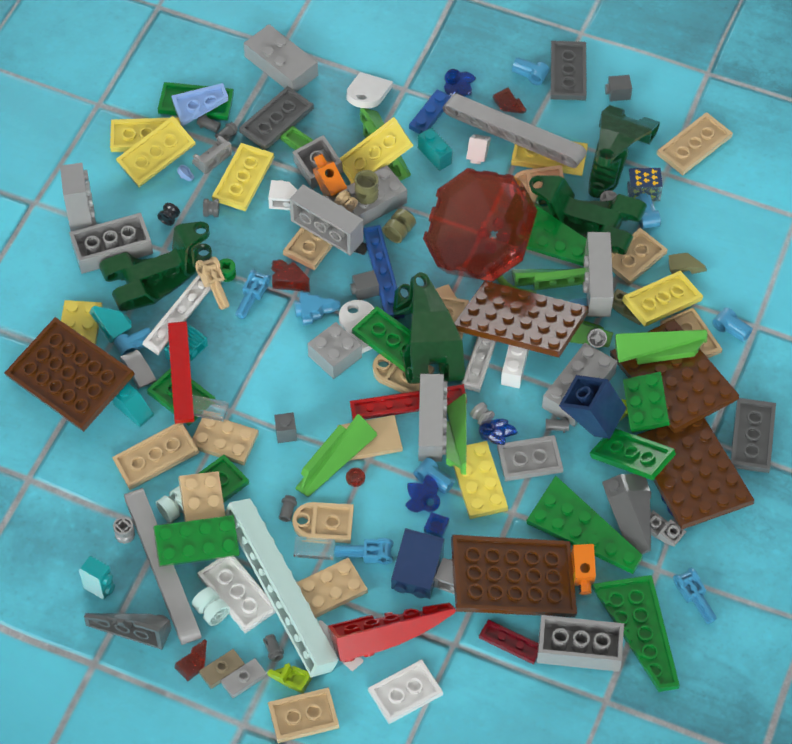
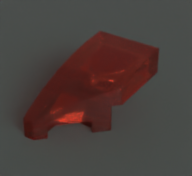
(507, 102)
(193, 662)

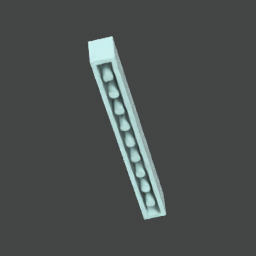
(282, 589)

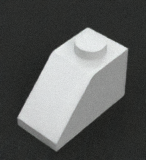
(478, 148)
(280, 194)

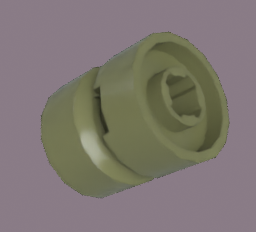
(366, 187)
(399, 225)

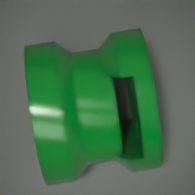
(226, 264)

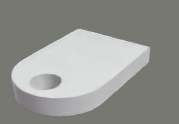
(368, 90)
(349, 320)

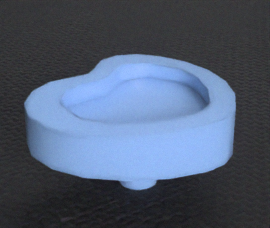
(185, 173)

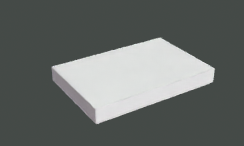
(405, 691)

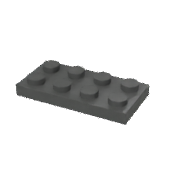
(568, 70)
(276, 118)
(753, 435)

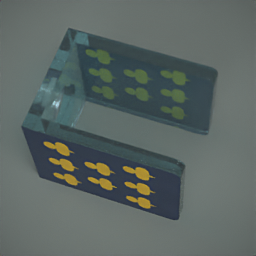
(645, 181)

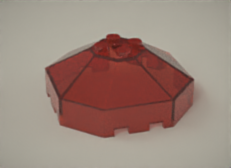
(467, 214)

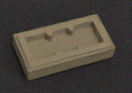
(221, 668)

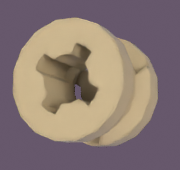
(345, 199)

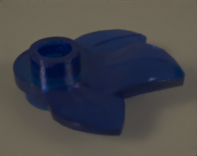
(458, 82)
(497, 431)
(421, 494)

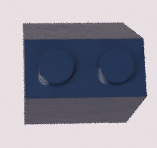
(593, 405)
(417, 563)

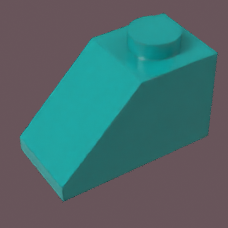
(111, 322)
(133, 405)

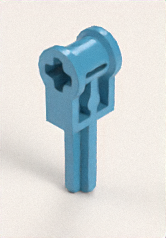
(252, 289)
(371, 551)
(693, 590)

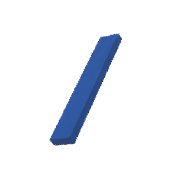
(382, 267)

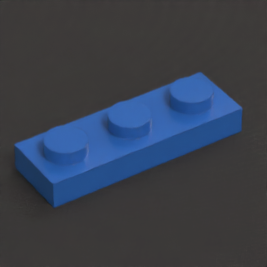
(430, 112)

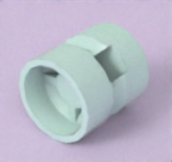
(170, 505)
(209, 604)

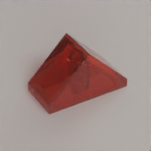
(291, 278)

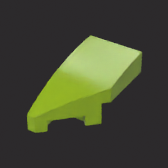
(291, 677)

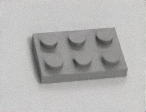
(530, 458)

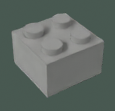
(304, 158)
(334, 350)

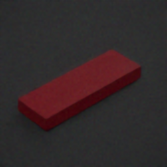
(509, 641)

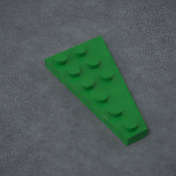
(556, 239)
(571, 519)
(637, 606)

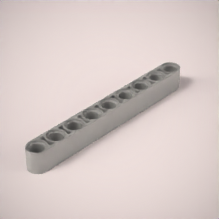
(515, 130)
(166, 576)

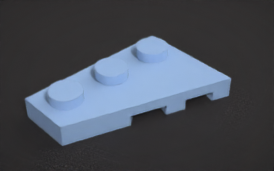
(198, 102)

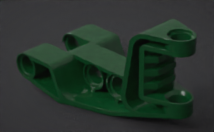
(616, 135)
(588, 215)
(158, 276)
(432, 333)

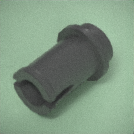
(204, 121)
(229, 130)
(557, 424)
(289, 503)
(275, 652)

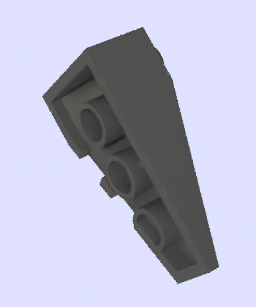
(630, 503)
(142, 628)

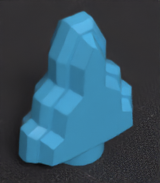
(314, 307)

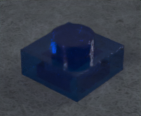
(436, 525)

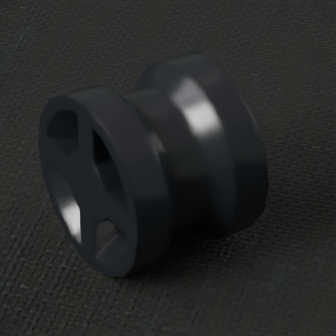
(168, 214)

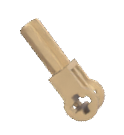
(212, 276)

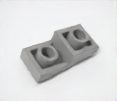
(137, 363)
(665, 531)

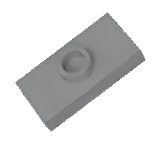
(243, 678)

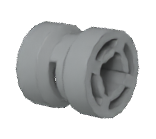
(597, 338)
(124, 530)

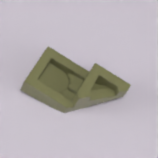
(685, 262)

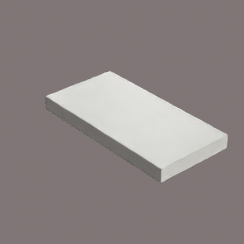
(239, 591)

